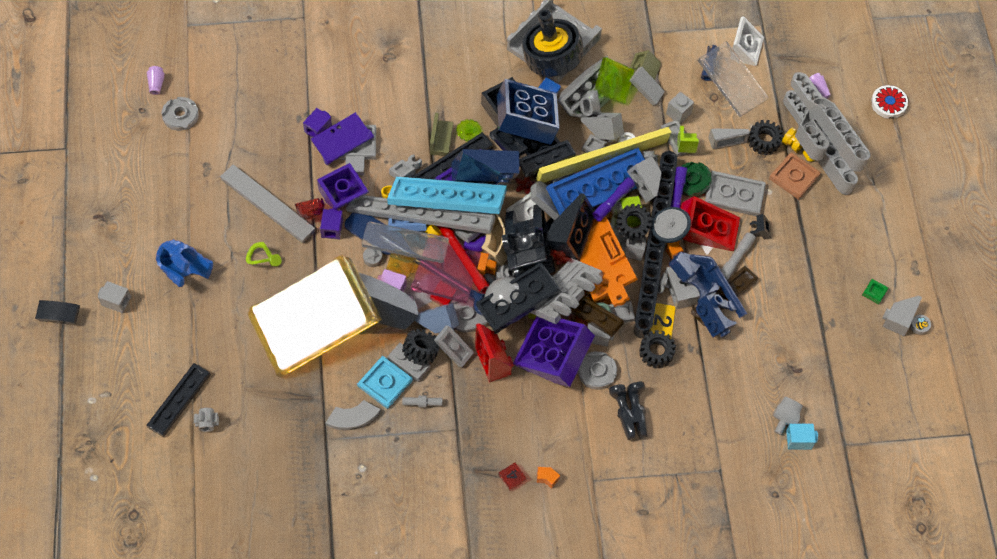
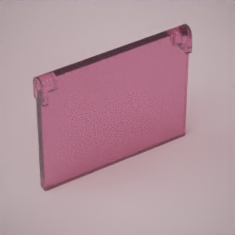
(446, 278)

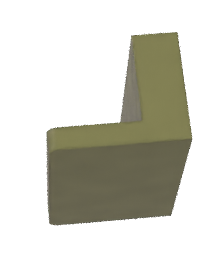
(647, 61)
(440, 136)

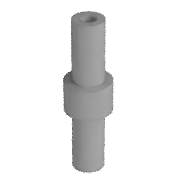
(422, 401)

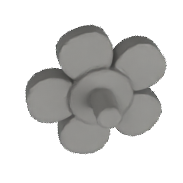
(663, 283)

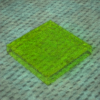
(614, 80)

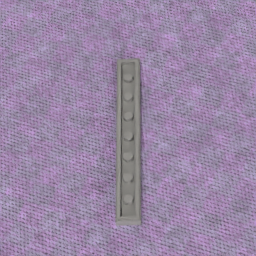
(439, 217)

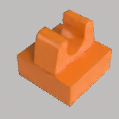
(486, 265)

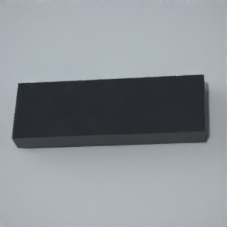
(553, 154)

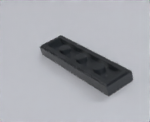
(178, 400)

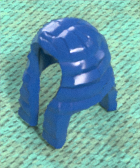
(181, 260)

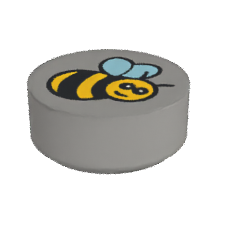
(920, 324)

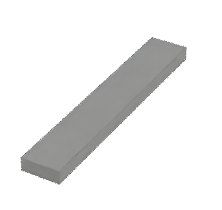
(267, 203)

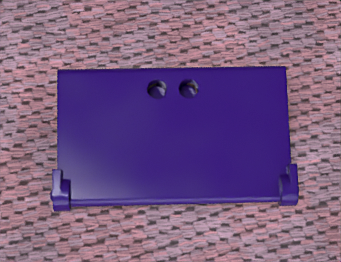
(341, 140)

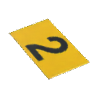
(663, 319)

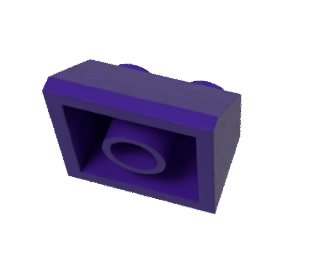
(341, 186)

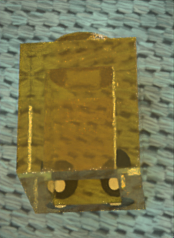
(402, 264)

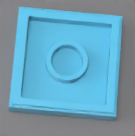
(385, 382)

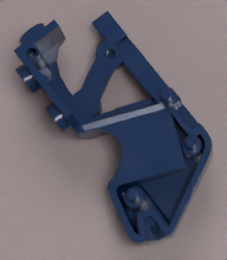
(707, 277)

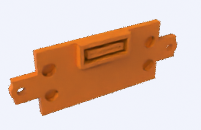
(606, 254)

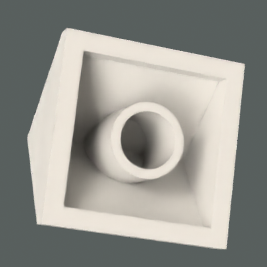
(748, 42)

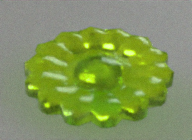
(468, 129)

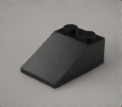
(572, 228)

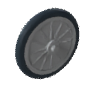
(671, 224)

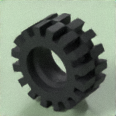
(765, 128)
(641, 213)
(661, 339)
(418, 354)

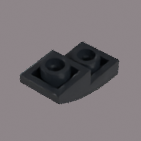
(57, 311)

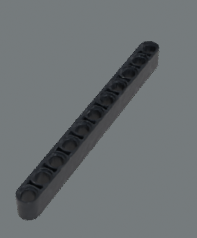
(654, 250)

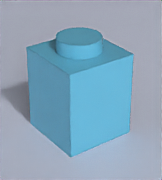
(801, 436)

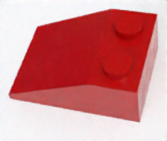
(710, 224)
(492, 353)

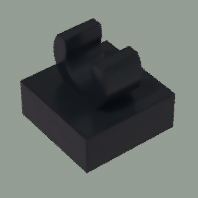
(762, 225)

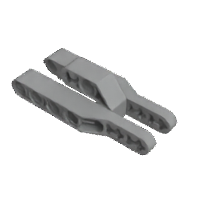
(826, 134)

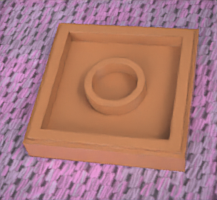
(794, 175)

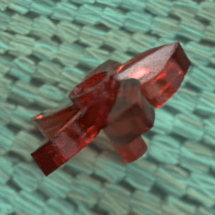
(524, 184)
(560, 257)

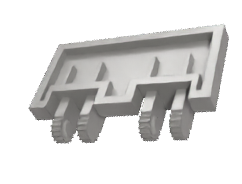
(572, 280)

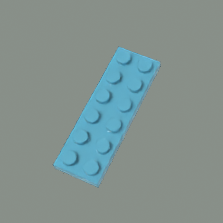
(447, 195)

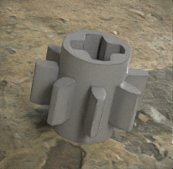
(206, 419)

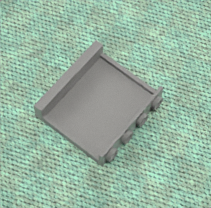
(588, 35)

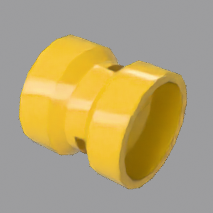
(790, 139)

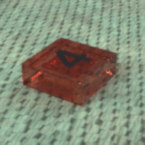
(512, 476)

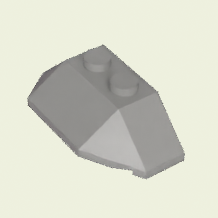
(572, 95)

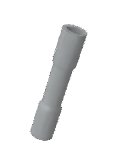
(742, 248)

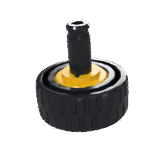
(552, 46)

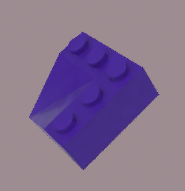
(554, 350)

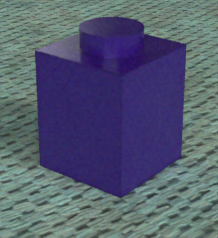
(317, 122)
(331, 224)

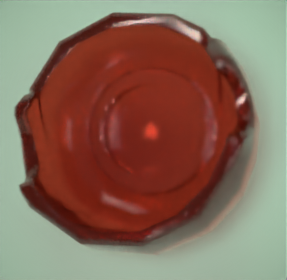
(310, 209)

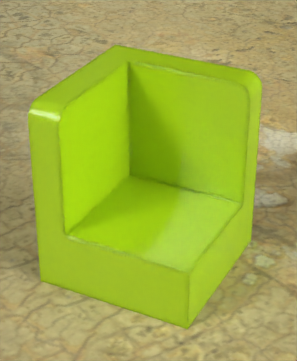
(687, 141)

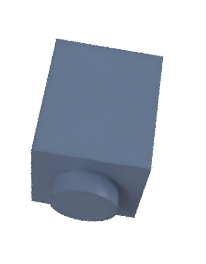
(439, 317)

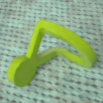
(274, 260)

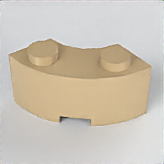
(493, 242)

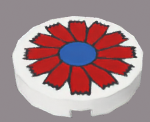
(889, 101)

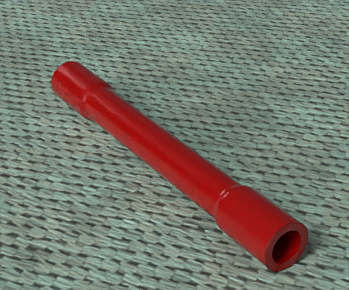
(477, 278)

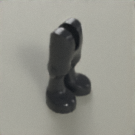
(637, 412)

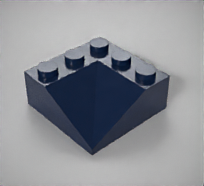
(527, 111)
(485, 166)

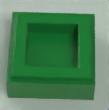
(875, 291)

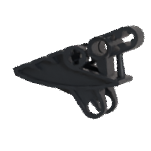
(526, 242)

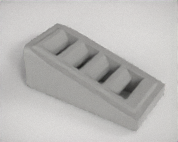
(727, 137)

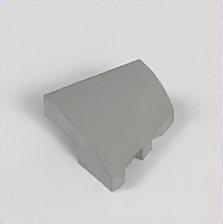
(632, 249)

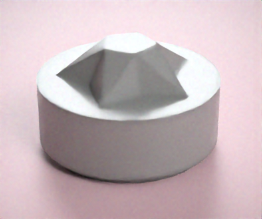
(372, 257)

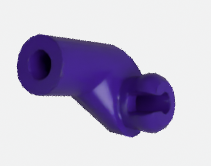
(475, 246)

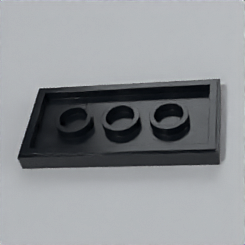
(534, 290)

